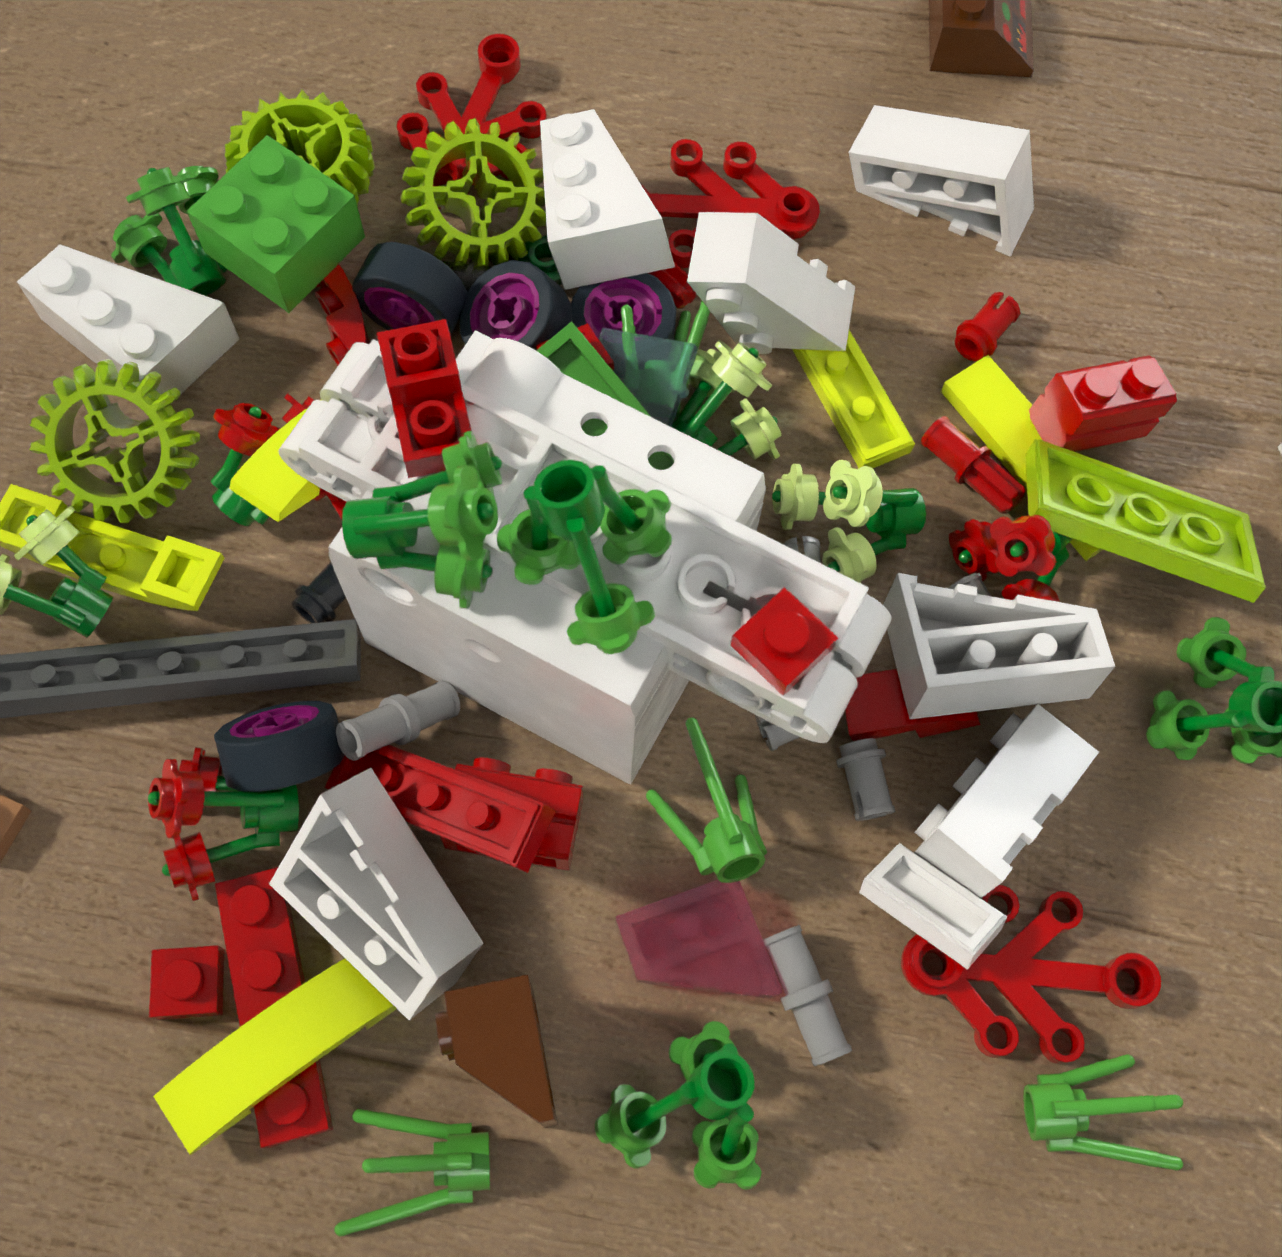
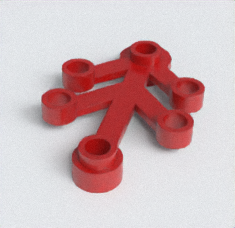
(499, 65)
(723, 198)
(1017, 974)

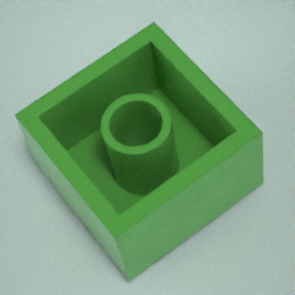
(277, 223)

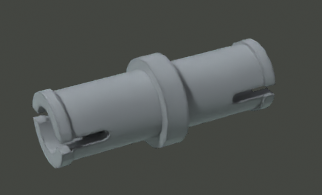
(397, 720)
(807, 996)

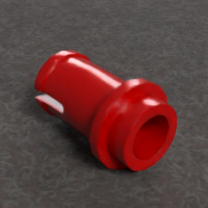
(979, 335)

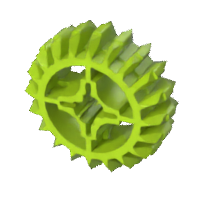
(315, 132)
(453, 197)
(108, 420)

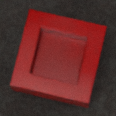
(783, 641)
(186, 982)

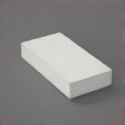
(933, 905)

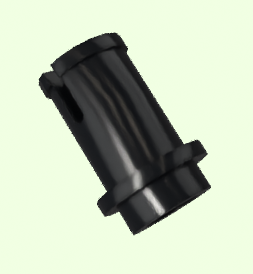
(320, 597)

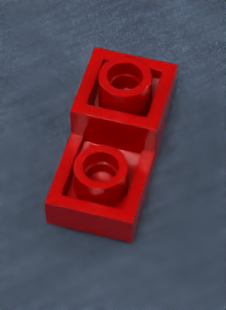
(342, 312)
(424, 393)
(881, 711)

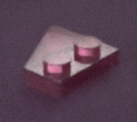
(700, 943)

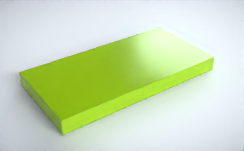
(1143, 520)

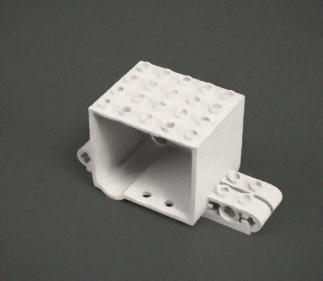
(513, 638)

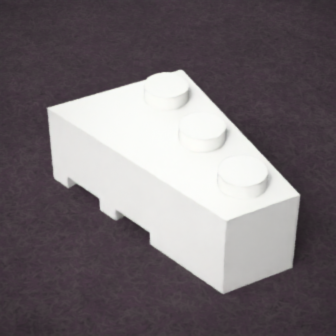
(949, 167)
(595, 206)
(763, 290)
(129, 316)
(991, 652)
(1004, 800)
(377, 895)

